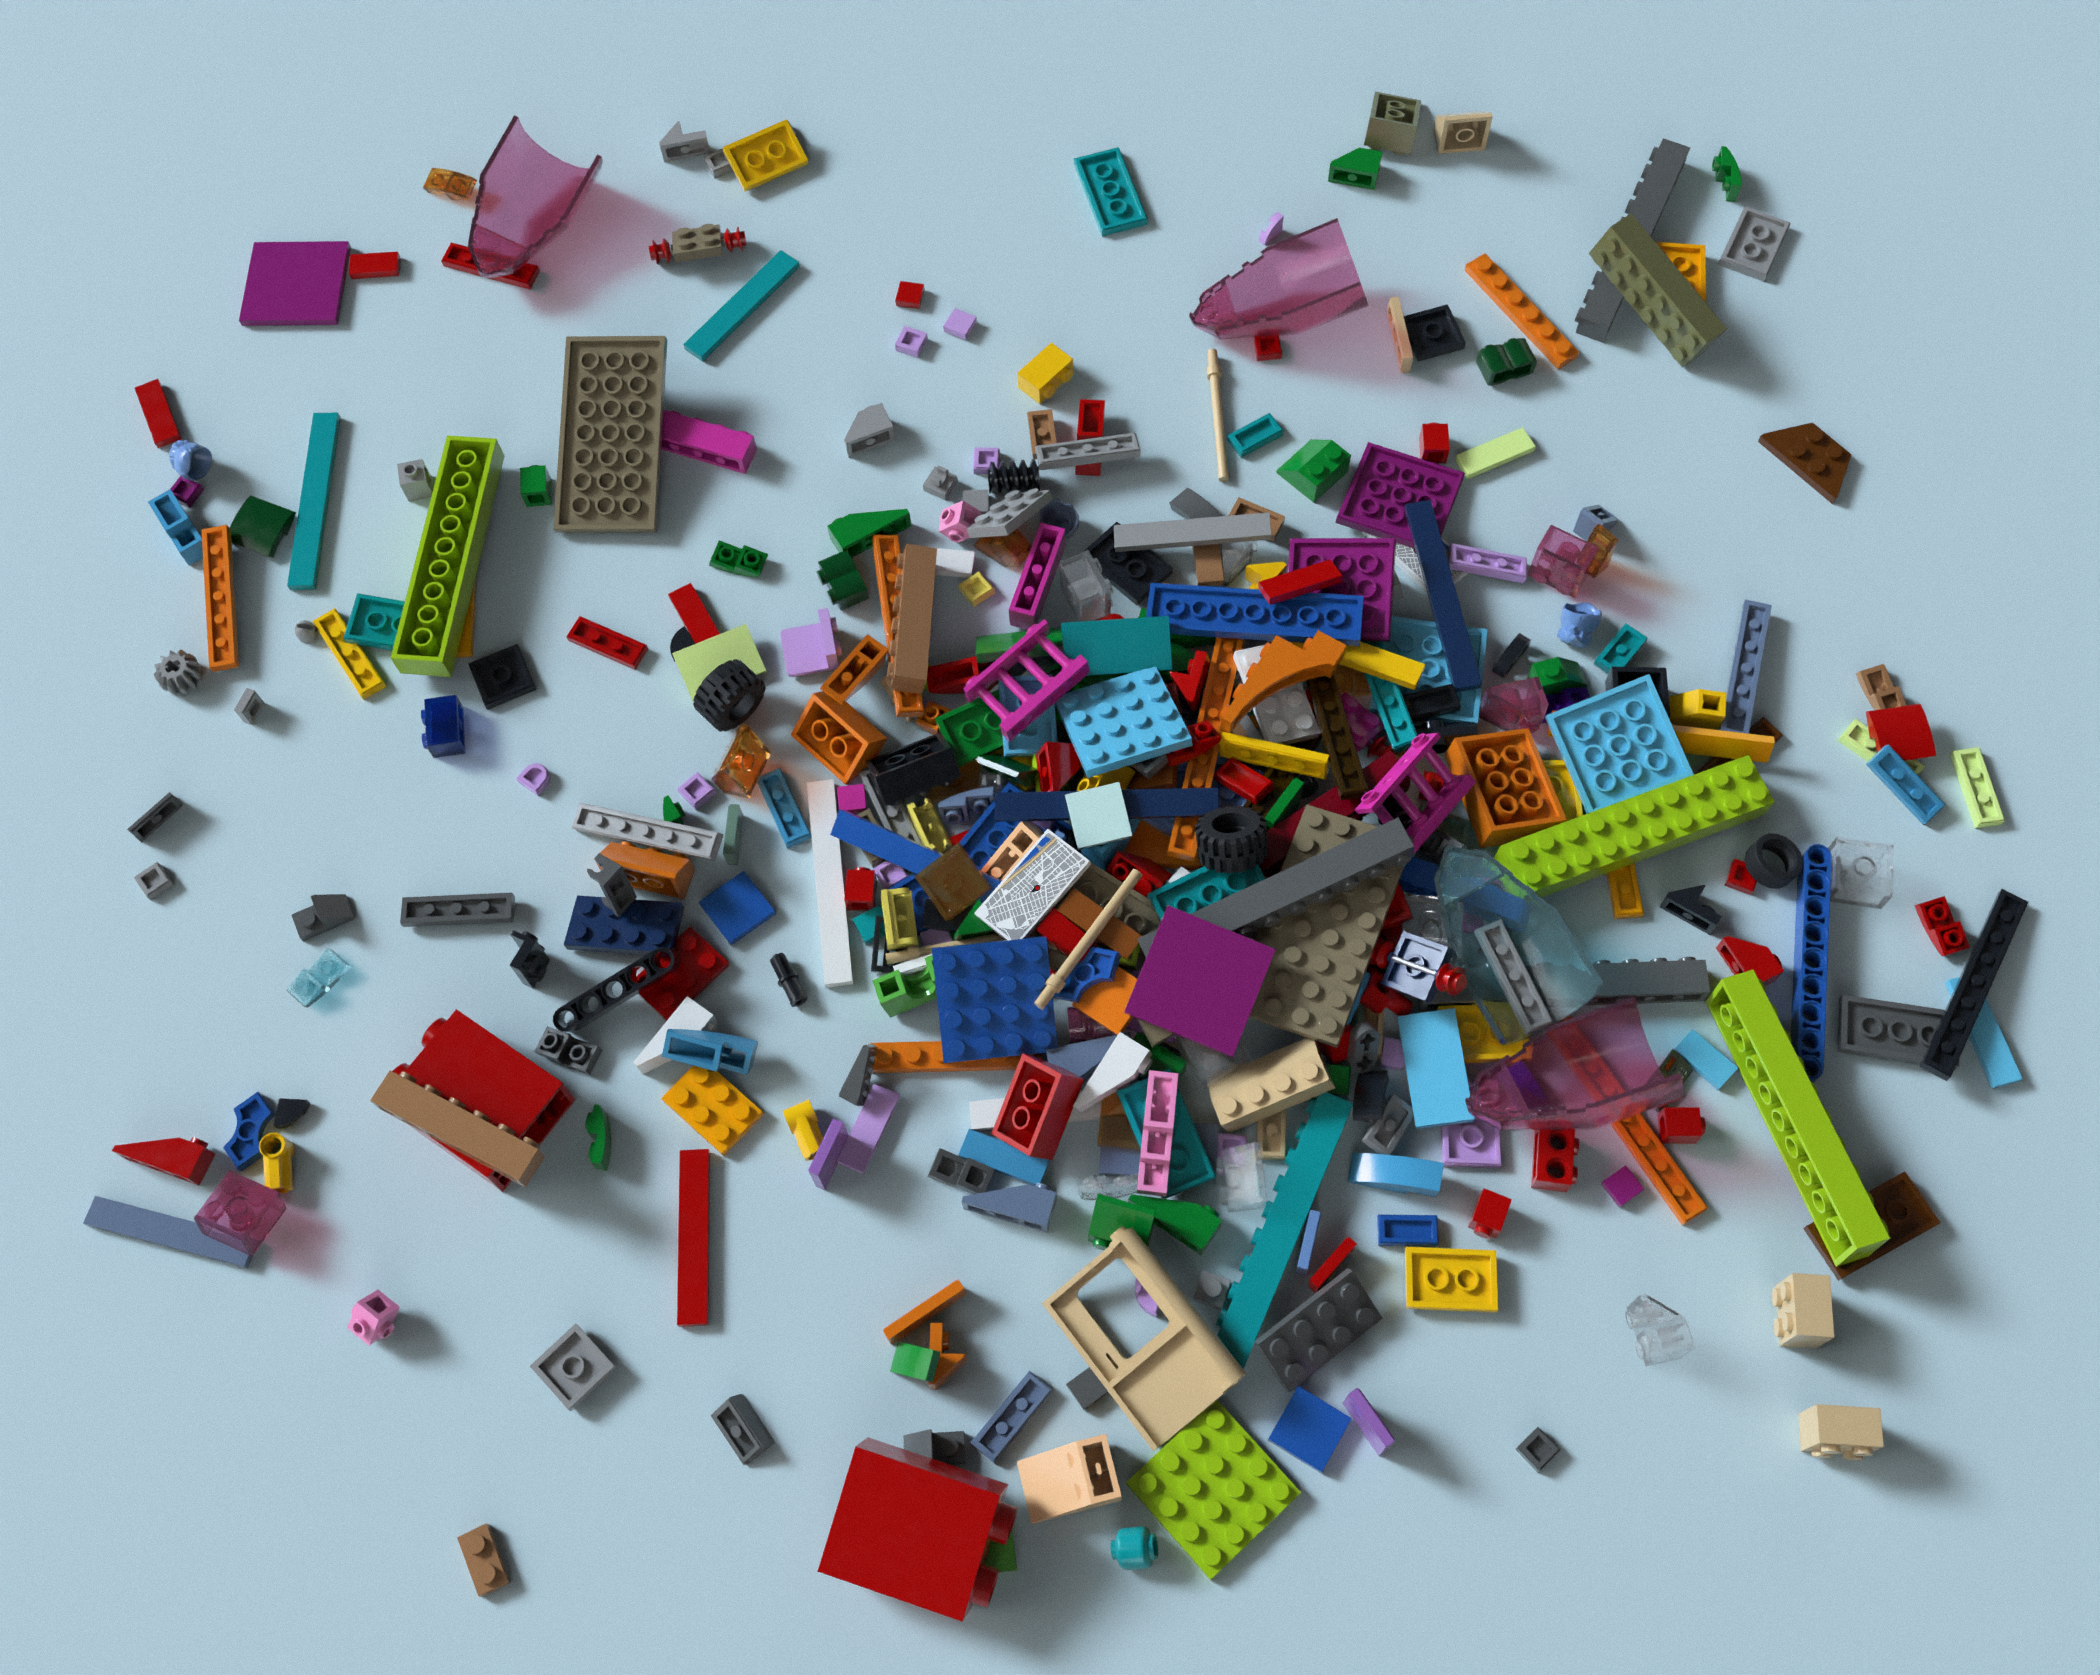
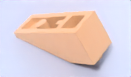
(1013, 849)

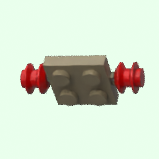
(697, 243)

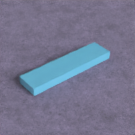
(1991, 1046)

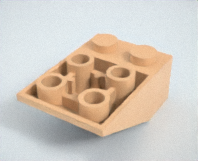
(1069, 1479)

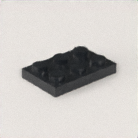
(1129, 570)

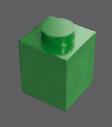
(535, 486)

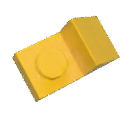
(1259, 572)

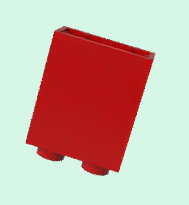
(490, 1078)
(917, 1530)

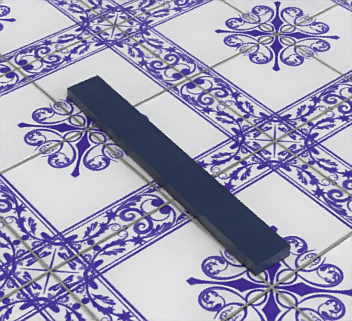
(1442, 596)
(1138, 804)

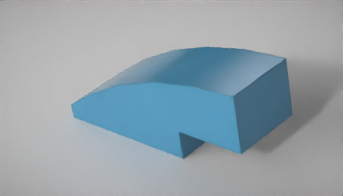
(178, 526)
(710, 1050)
(1396, 1173)

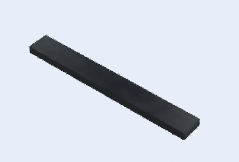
(1973, 985)

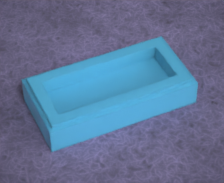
(1706, 1059)

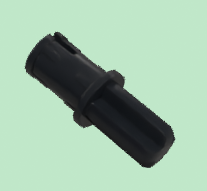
(788, 979)

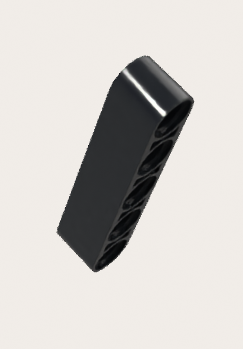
(603, 991)

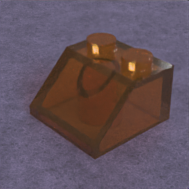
(741, 763)

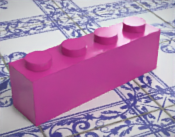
(707, 442)
(1037, 576)

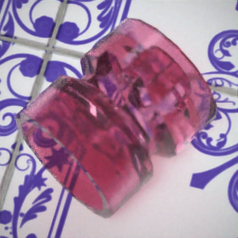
(1083, 1027)

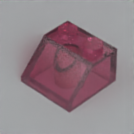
(1515, 705)

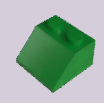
(1316, 467)
(1112, 1214)

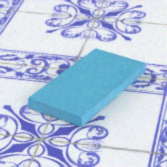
(1435, 1068)

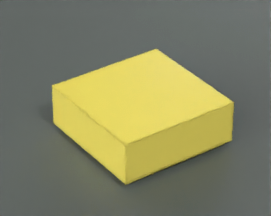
(976, 589)

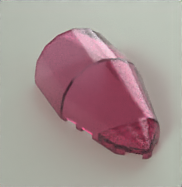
(523, 202)
(1285, 289)
(1576, 1076)

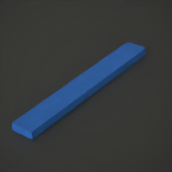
(890, 845)

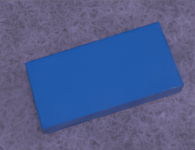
(1408, 1230)

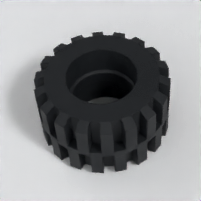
(729, 695)
(1232, 839)

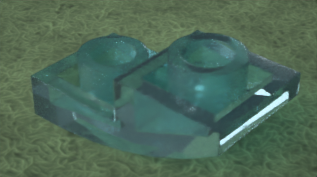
(316, 982)

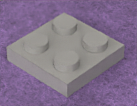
(573, 1367)

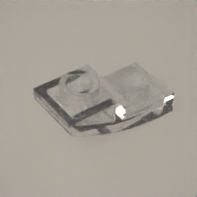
(1121, 1187)

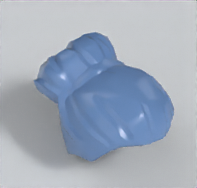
(190, 459)
(1578, 624)

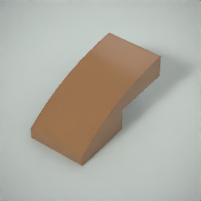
(1208, 565)
(1879, 688)

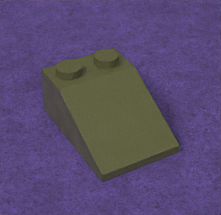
(1392, 123)

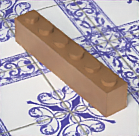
(913, 619)
(458, 1128)

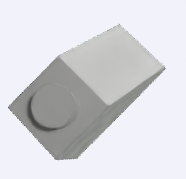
(869, 430)

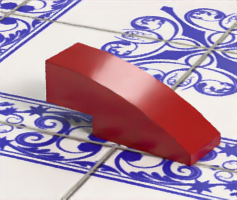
(1090, 426)
(953, 676)

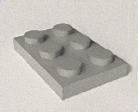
(1009, 513)

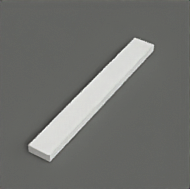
(829, 885)

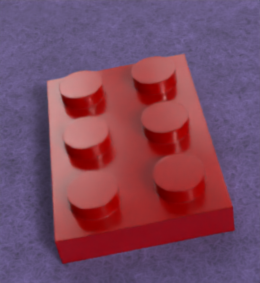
(697, 970)

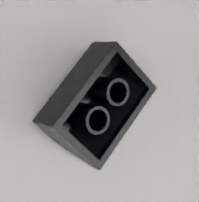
(913, 769)

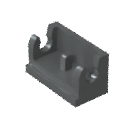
(613, 884)

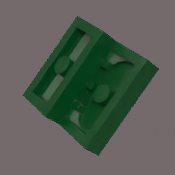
(261, 525)

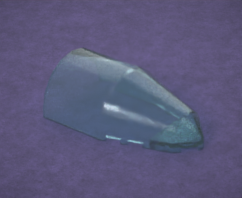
(1479, 891)

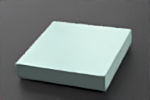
(1098, 815)

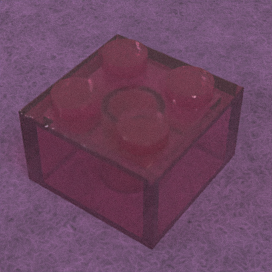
(1562, 561)
(240, 1213)

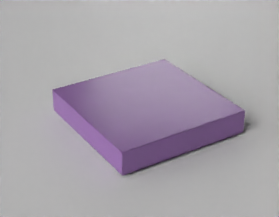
(828, 1153)
(1368, 1421)

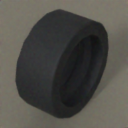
(1762, 871)

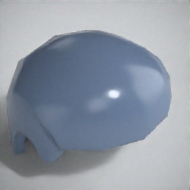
(1060, 515)

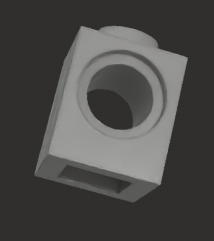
(415, 480)

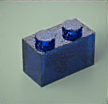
(443, 726)

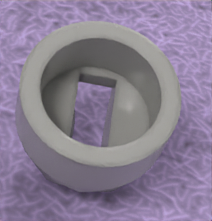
(306, 635)

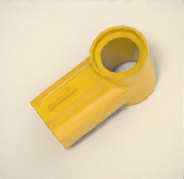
(804, 1126)
(278, 1165)

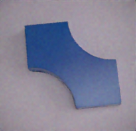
(1096, 967)
(251, 1122)

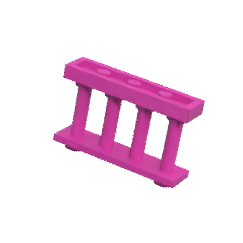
(1032, 704)
(1438, 804)

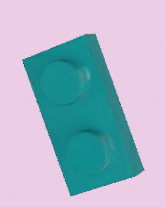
(1621, 649)

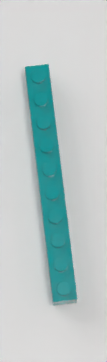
(1283, 1225)

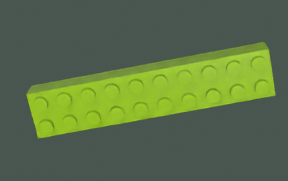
(448, 557)
(1637, 827)
(1797, 1119)

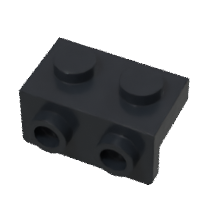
(530, 959)

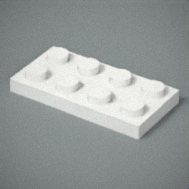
(1284, 715)

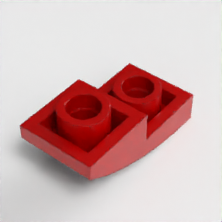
(1203, 738)
(1940, 926)

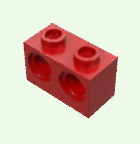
(1547, 1156)

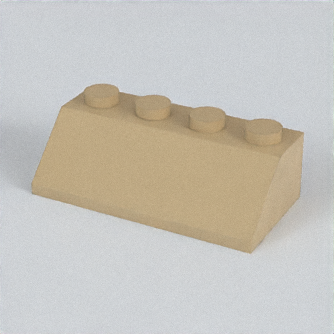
(1270, 1085)

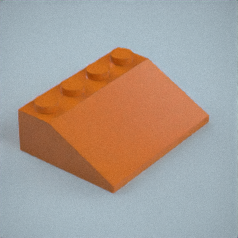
(1510, 789)

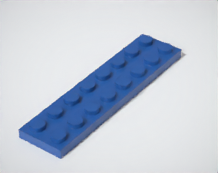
(1248, 615)

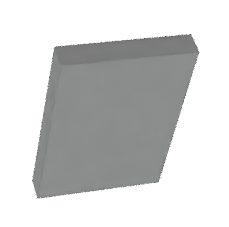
(1754, 243)

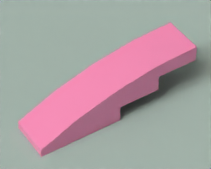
(1157, 1133)

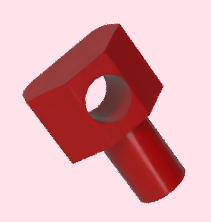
(1378, 996)

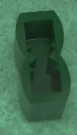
(1506, 361)
(843, 580)

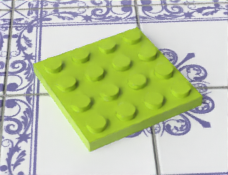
(1213, 1489)

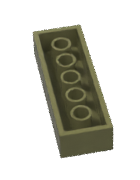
(1657, 290)

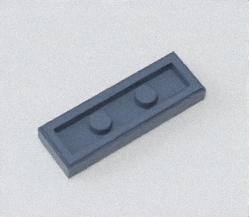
(1011, 1417)

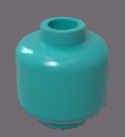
(1134, 1548)

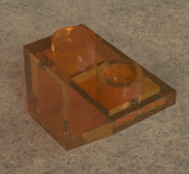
(1005, 550)

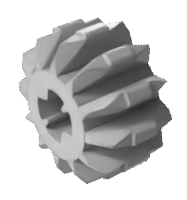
(177, 672)

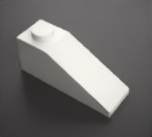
(687, 1016)
(1117, 1069)

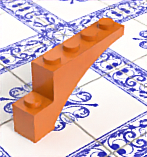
(1279, 668)

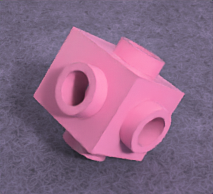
(956, 521)
(373, 1317)

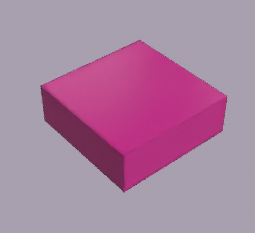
(852, 798)

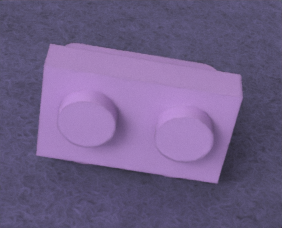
(811, 647)

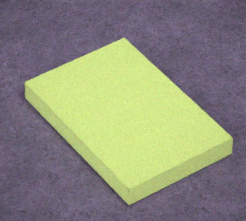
(703, 657)

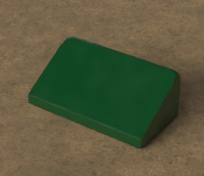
(1008, 768)

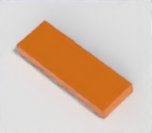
(924, 1312)

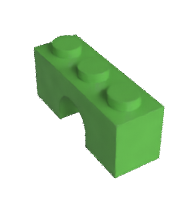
(903, 992)

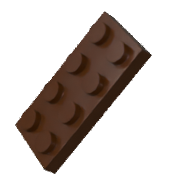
(1902, 1210)

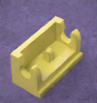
(929, 826)
(899, 918)

